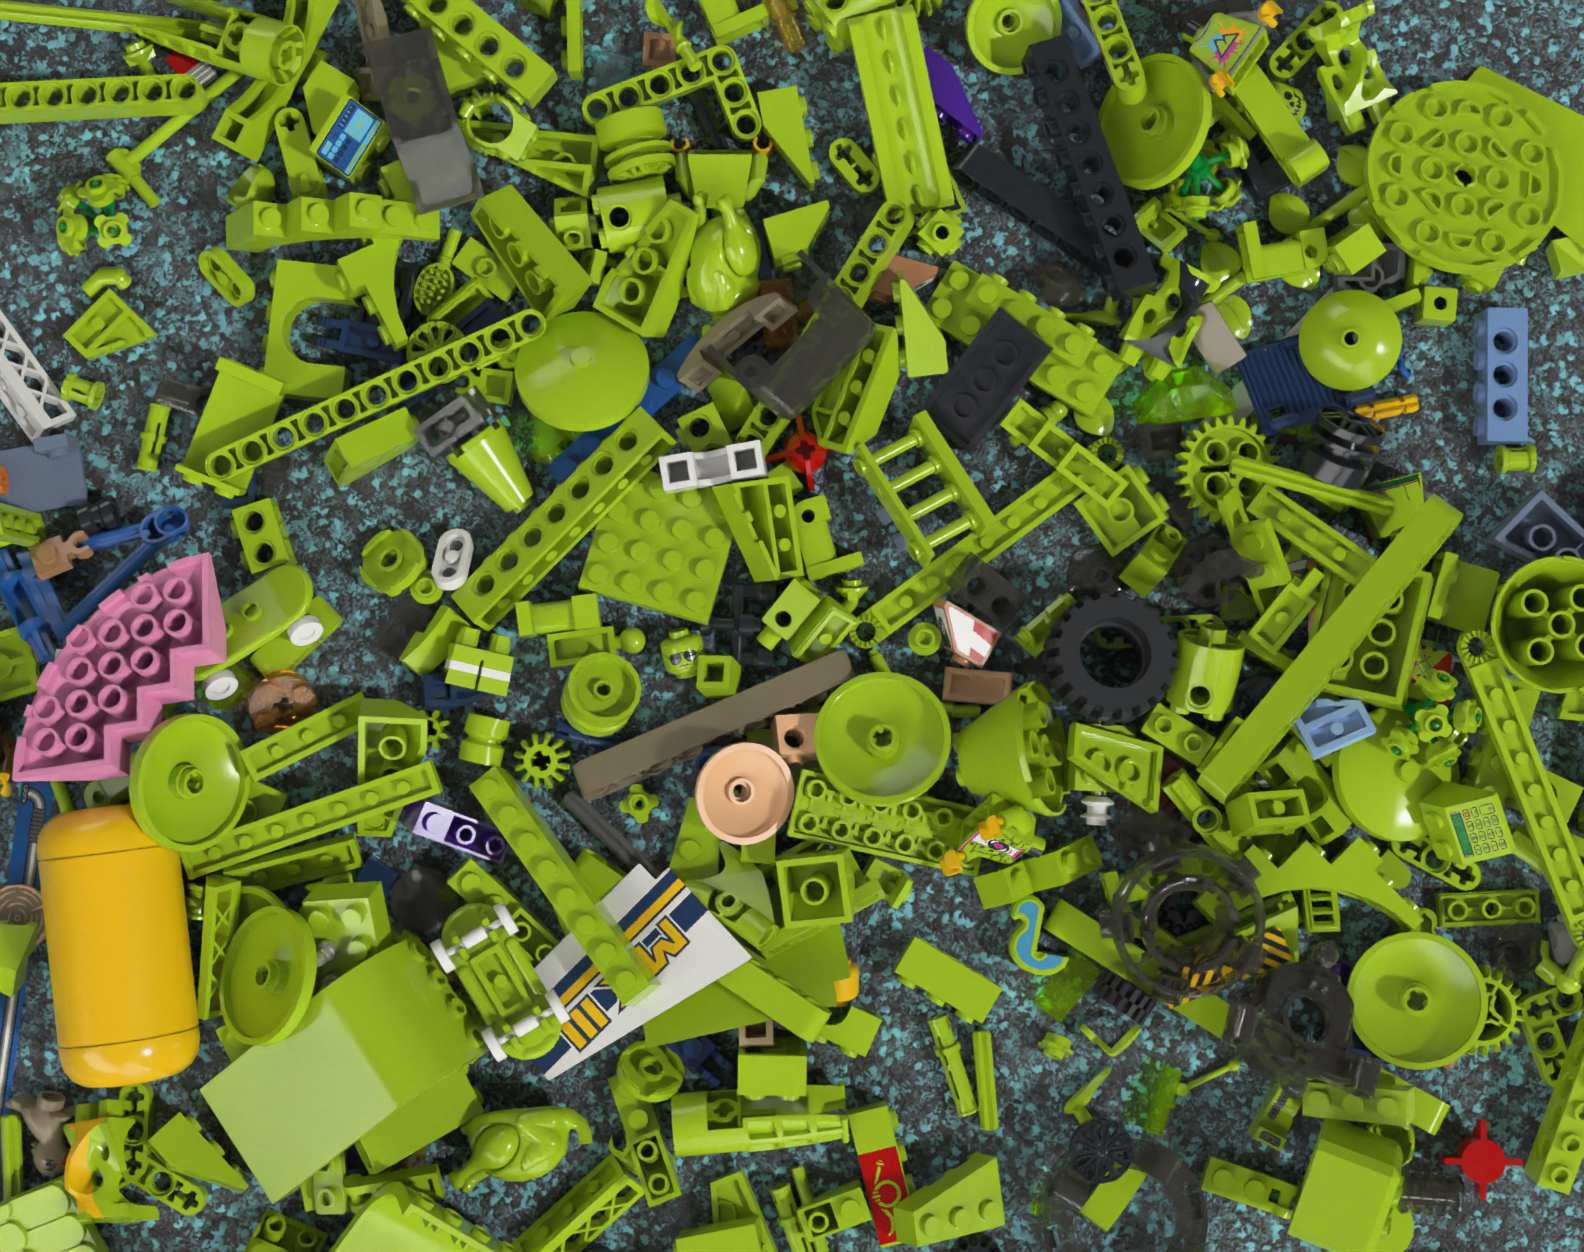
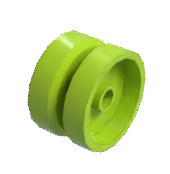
(588, 709)

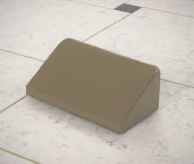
(1216, 340)

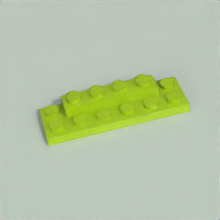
(1075, 370)

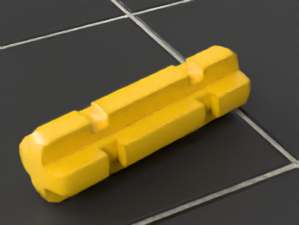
(1388, 407)

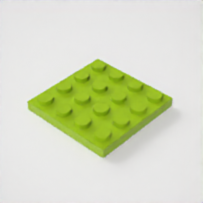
(661, 550)

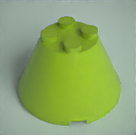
(1541, 624)
(1017, 752)

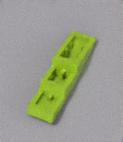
(1063, 453)

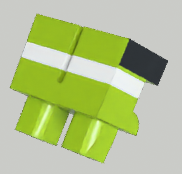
(478, 668)

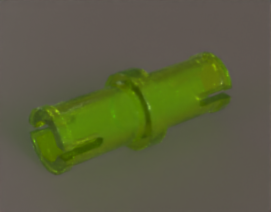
(1162, 1101)

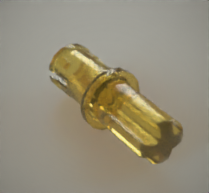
(786, 24)

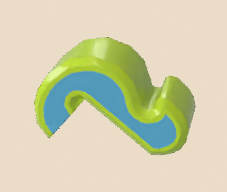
(1025, 936)

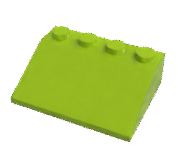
(1385, 660)

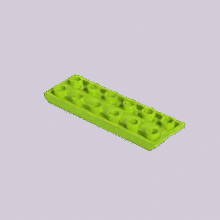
(901, 109)
(907, 832)

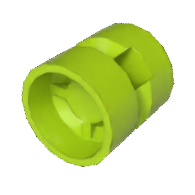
(484, 739)

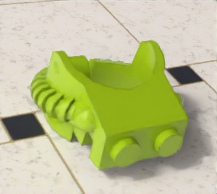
(515, 144)

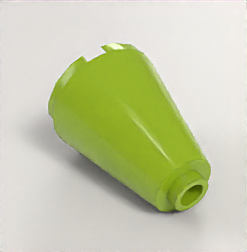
(494, 467)

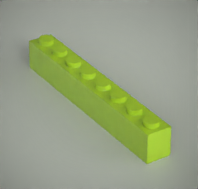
(565, 886)

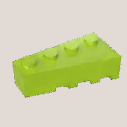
(531, 253)

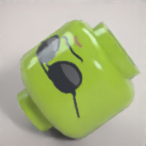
(682, 652)

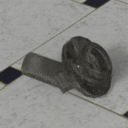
(270, 471)

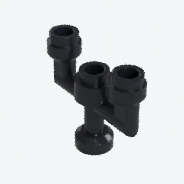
(745, 624)

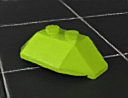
(857, 399)

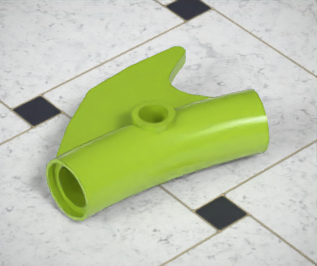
(738, 898)

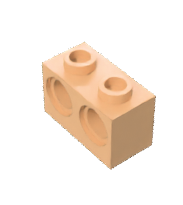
(800, 727)

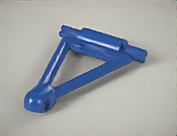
(35, 603)

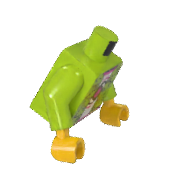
(994, 832)

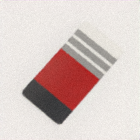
(187, 65)

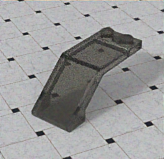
(423, 121)

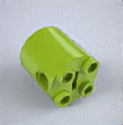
(832, 14)
(640, 198)
(1208, 660)

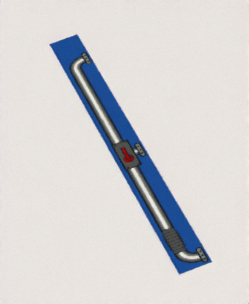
(32, 814)

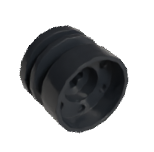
(1341, 447)

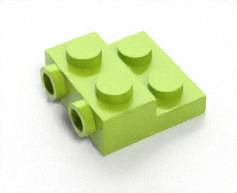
(1130, 515)

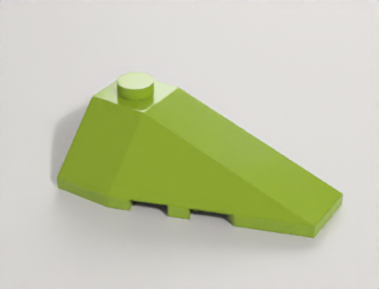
(650, 278)
(388, 741)

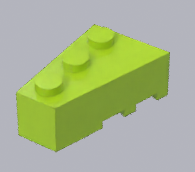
(763, 526)

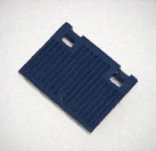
(1280, 380)

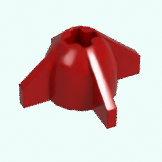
(802, 453)
(1480, 1159)

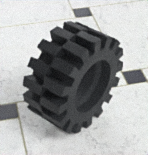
(1124, 996)

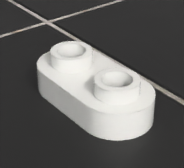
(452, 562)

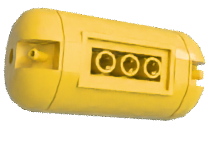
(116, 949)

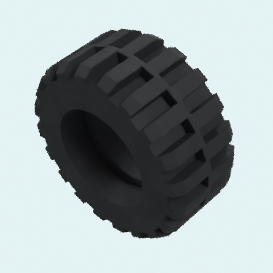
(1143, 632)

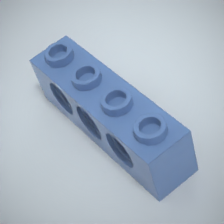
(1512, 327)

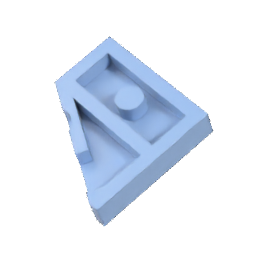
(1333, 725)

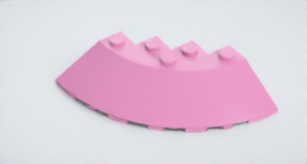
(120, 673)

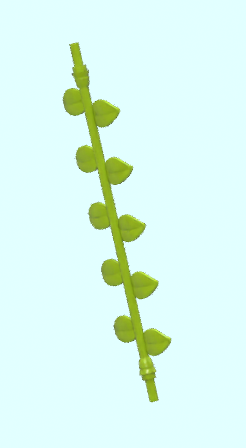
(1287, 216)

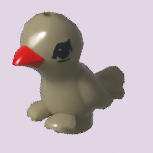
(46, 1121)

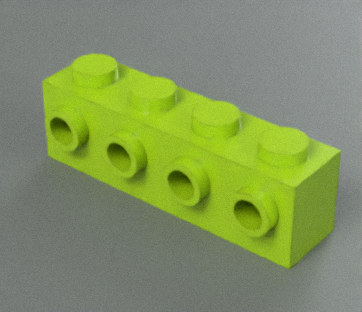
(1484, 763)

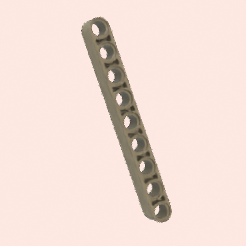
(712, 725)

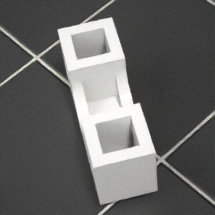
(714, 467)

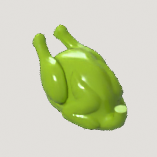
(722, 259)
(517, 1144)

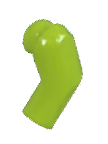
(1548, 968)

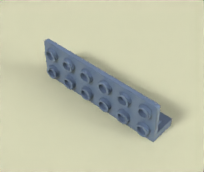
(45, 474)

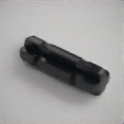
(708, 120)

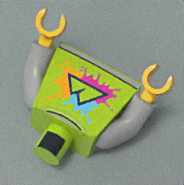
(1230, 45)

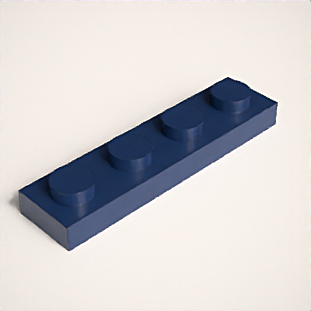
(477, 319)

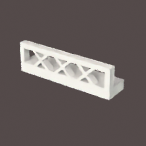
(18, 397)

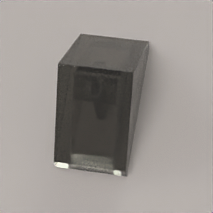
(1157, 441)

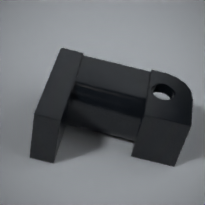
(1266, 176)

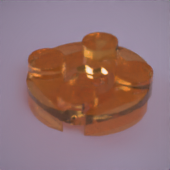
(271, 690)

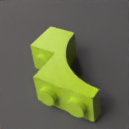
(1034, 874)

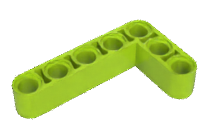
(679, 87)

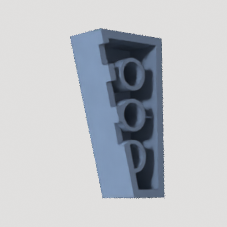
(1538, 530)

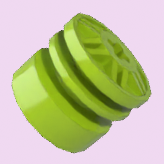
(635, 144)

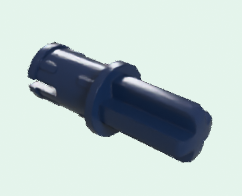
(567, 732)

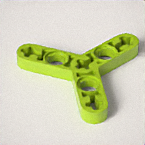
(151, 1165)

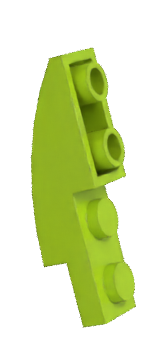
(479, 886)
(647, 1145)

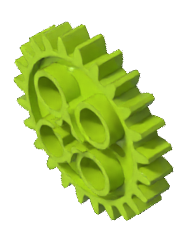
(1226, 439)

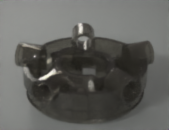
(1220, 946)

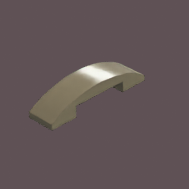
(373, 27)
(729, 333)

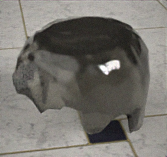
(1516, 950)

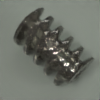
(1431, 1193)

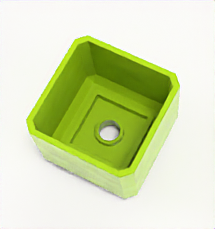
(1348, 1189)

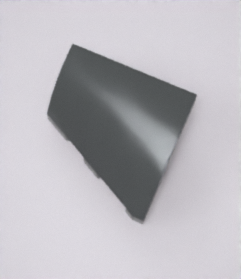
(1378, 273)

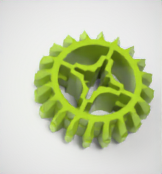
(1503, 1023)

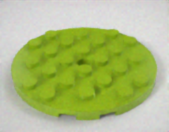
(1423, 203)

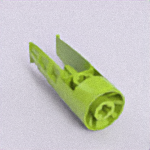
(265, 47)
(731, 1123)

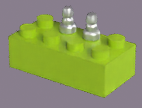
(347, 927)

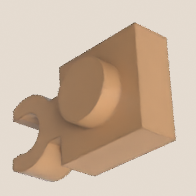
(658, 51)
(55, 554)

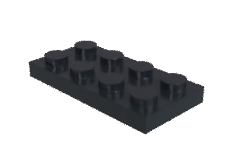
(986, 379)

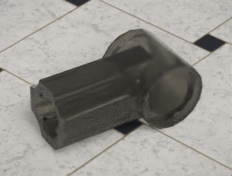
(182, 395)

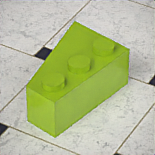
(953, 1206)

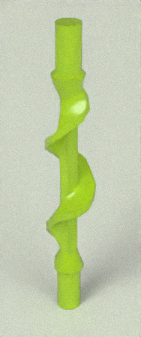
(659, 16)

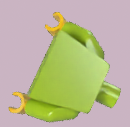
(721, 173)

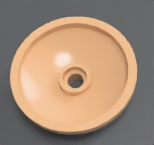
(764, 797)

